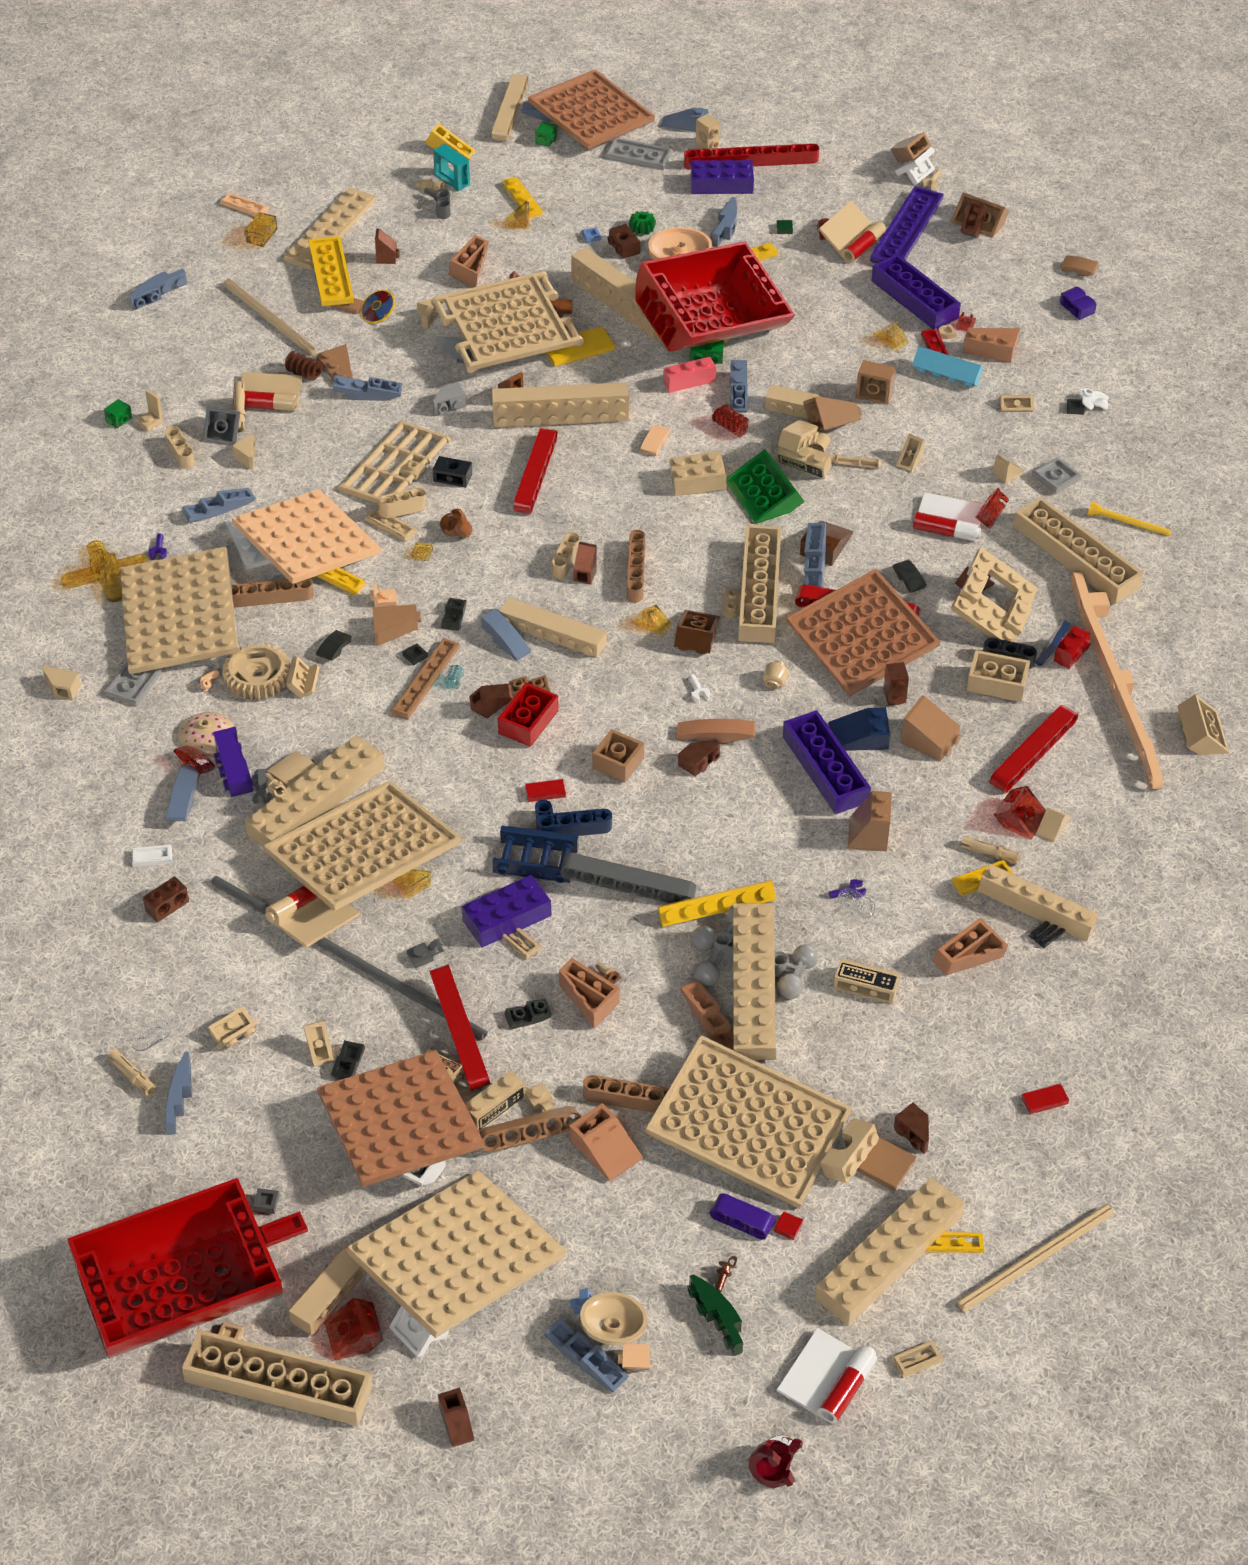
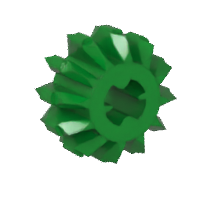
(642, 222)

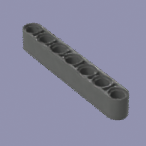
(626, 879)

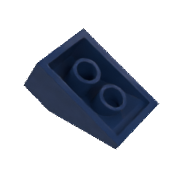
(863, 729)

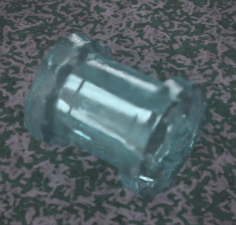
(453, 678)

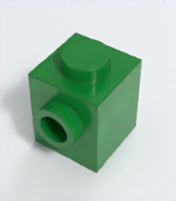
(546, 134)
(117, 413)

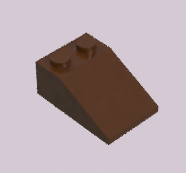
(835, 542)
(696, 631)

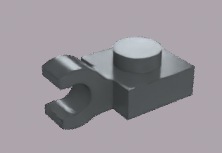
(259, 782)
(424, 954)

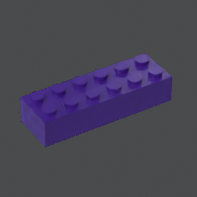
(915, 291)
(826, 761)

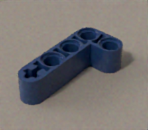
(574, 822)

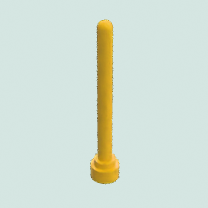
(1096, 509)

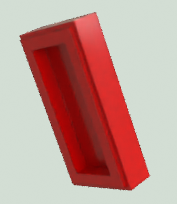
(545, 790)
(1045, 1098)
(283, 1229)

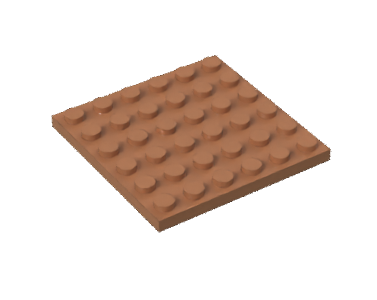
(591, 109)
(862, 631)
(400, 1118)

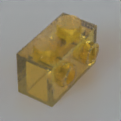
(261, 229)

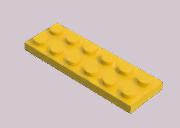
(331, 271)

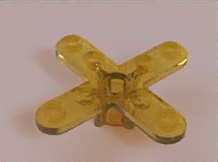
(103, 568)

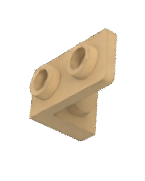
(154, 414)

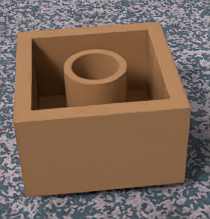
(875, 382)
(618, 755)

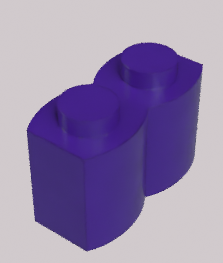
(1078, 303)

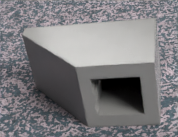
(449, 399)

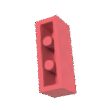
(689, 374)

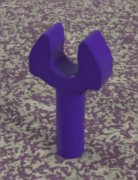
(158, 548)
(855, 883)

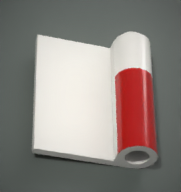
(948, 517)
(827, 1375)

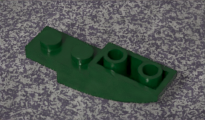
(716, 1307)

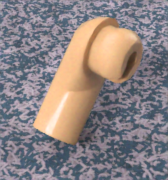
(206, 680)

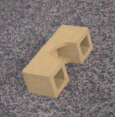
(859, 1139)

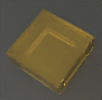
(422, 551)

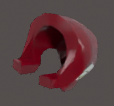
(772, 1461)

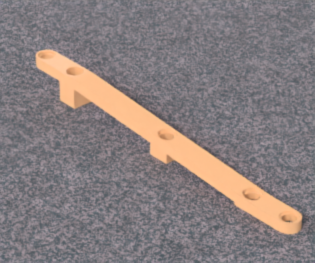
(1120, 681)

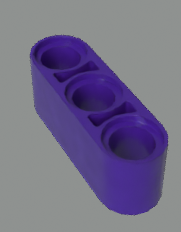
(742, 1216)

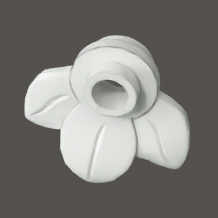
(1093, 398)

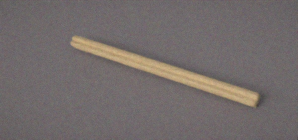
(270, 317)
(1034, 1258)

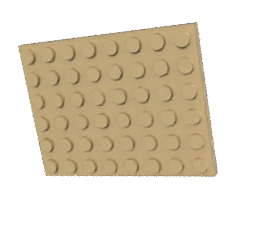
(178, 610)
(362, 845)
(749, 1121)
(456, 1253)

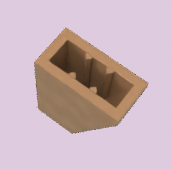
(910, 148)
(394, 622)

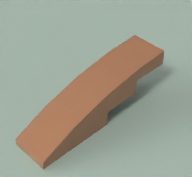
(711, 729)
(708, 1014)

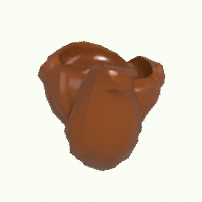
(456, 524)

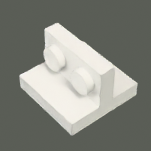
(917, 168)
(412, 1332)

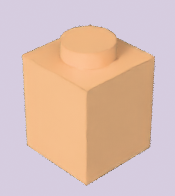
(635, 1356)

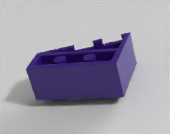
(232, 763)

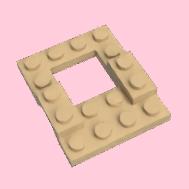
(983, 612)

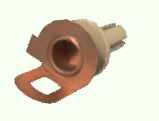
(609, 974)

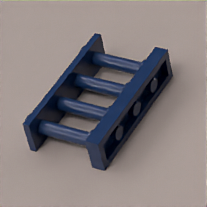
(538, 839)

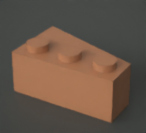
(469, 261)

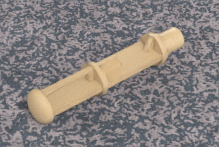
(856, 461)

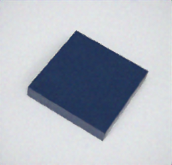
(1052, 643)

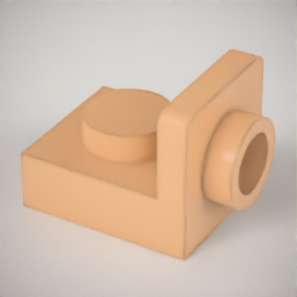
(383, 598)

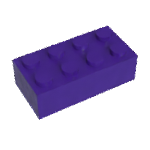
(722, 177)
(506, 910)

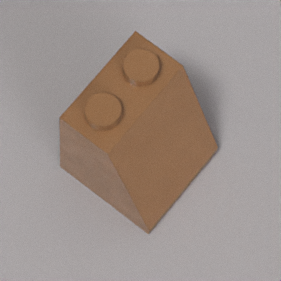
(830, 413)
(929, 730)
(871, 823)

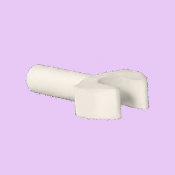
(698, 690)

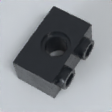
(452, 471)

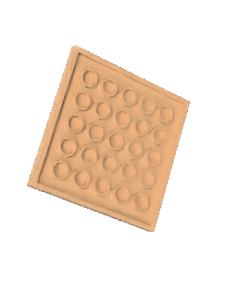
(306, 536)

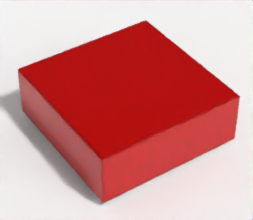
(788, 1225)

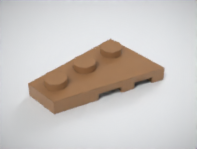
(336, 362)

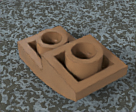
(1082, 265)
(540, 682)

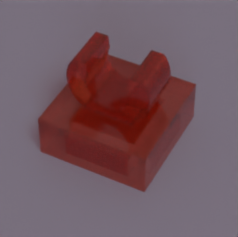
(965, 322)

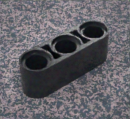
(1011, 649)

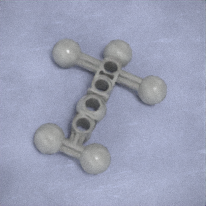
(790, 974)

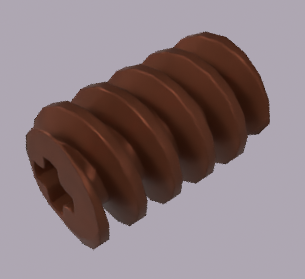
(303, 366)

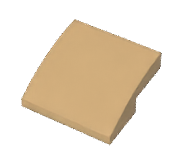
(291, 768)

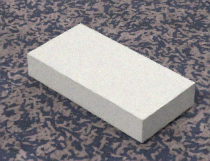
(151, 855)

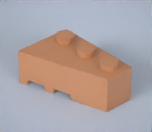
(992, 343)
(970, 948)
(588, 991)

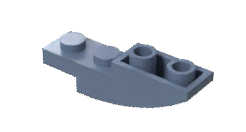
(727, 223)
(153, 288)
(738, 385)
(373, 389)

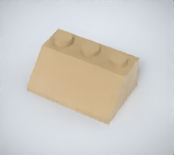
(1202, 727)

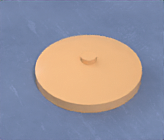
(677, 241)

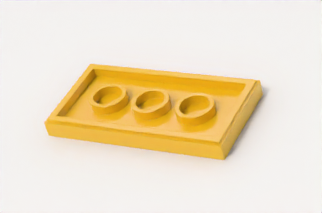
(595, 343)

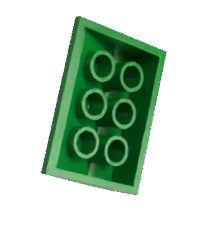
(763, 489)

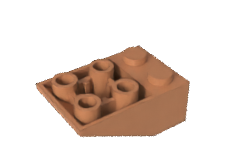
(604, 1142)

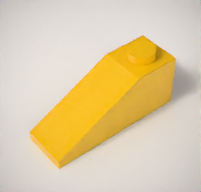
(441, 136)

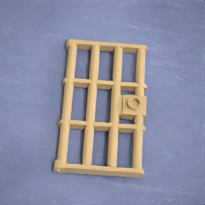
(407, 467)

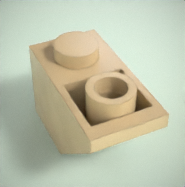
(62, 682)

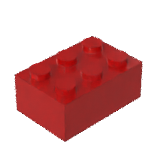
(528, 714)

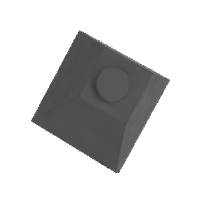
(449, 346)
(221, 426)

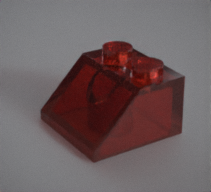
(1020, 812)
(353, 1329)

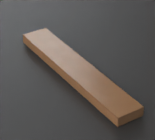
(425, 679)

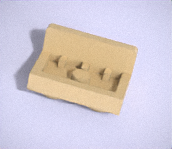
(302, 678)
(232, 1027)

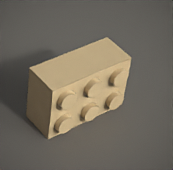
(697, 473)
(998, 676)

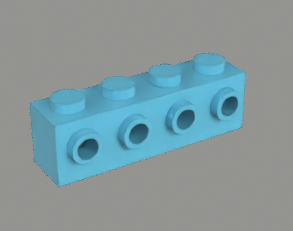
(947, 366)

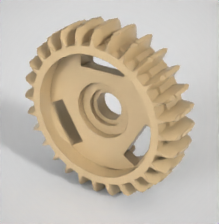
(256, 660)

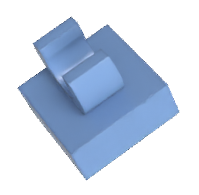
(577, 1303)

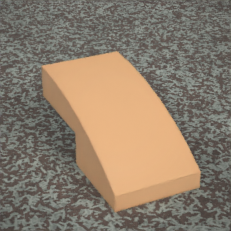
(654, 440)

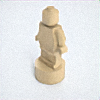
(431, 185)

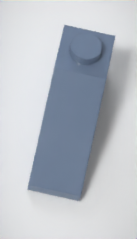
(684, 119)

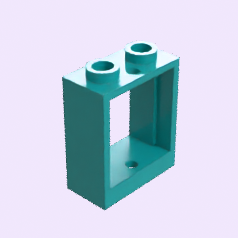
(460, 176)

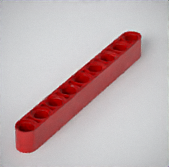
(760, 155)

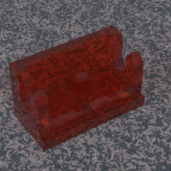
(992, 508)

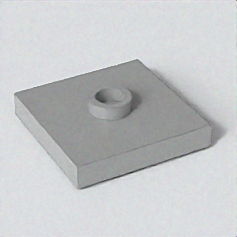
(1056, 475)

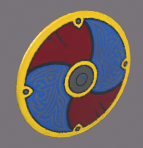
(377, 306)

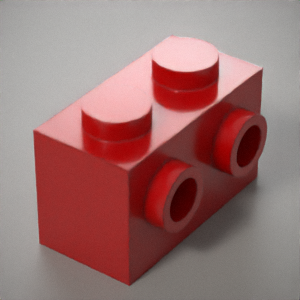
(1072, 647)

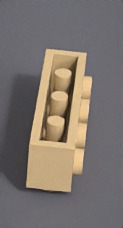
(326, 1292)

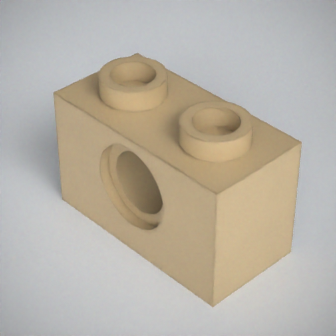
(707, 132)

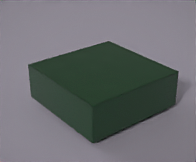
(784, 227)

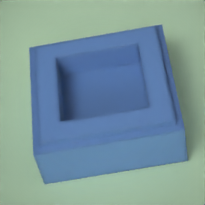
(591, 235)

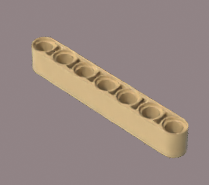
(509, 107)

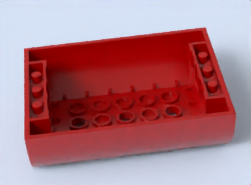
(683, 287)
(171, 1246)

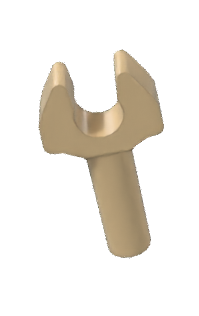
(932, 181)

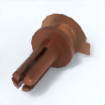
(724, 1272)

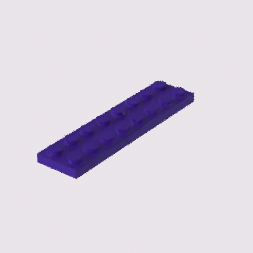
(908, 224)

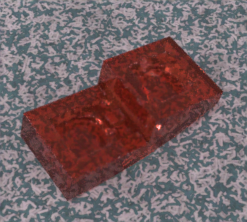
(192, 756)

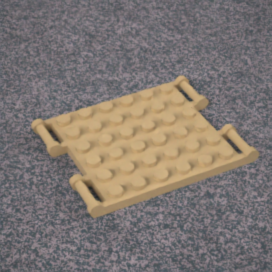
(507, 320)

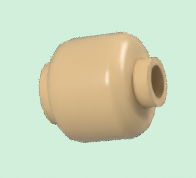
(775, 675)

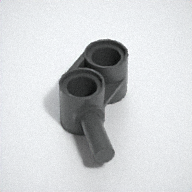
(442, 200)

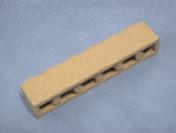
(554, 627)
(1037, 902)

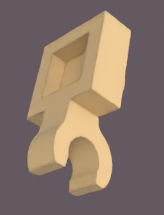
(539, 1098)

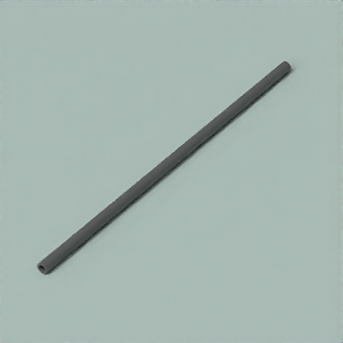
(350, 958)

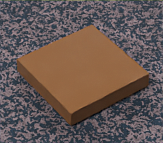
(887, 1164)

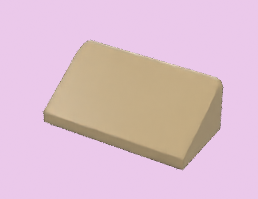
(1016, 403)

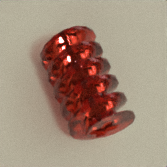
(731, 420)

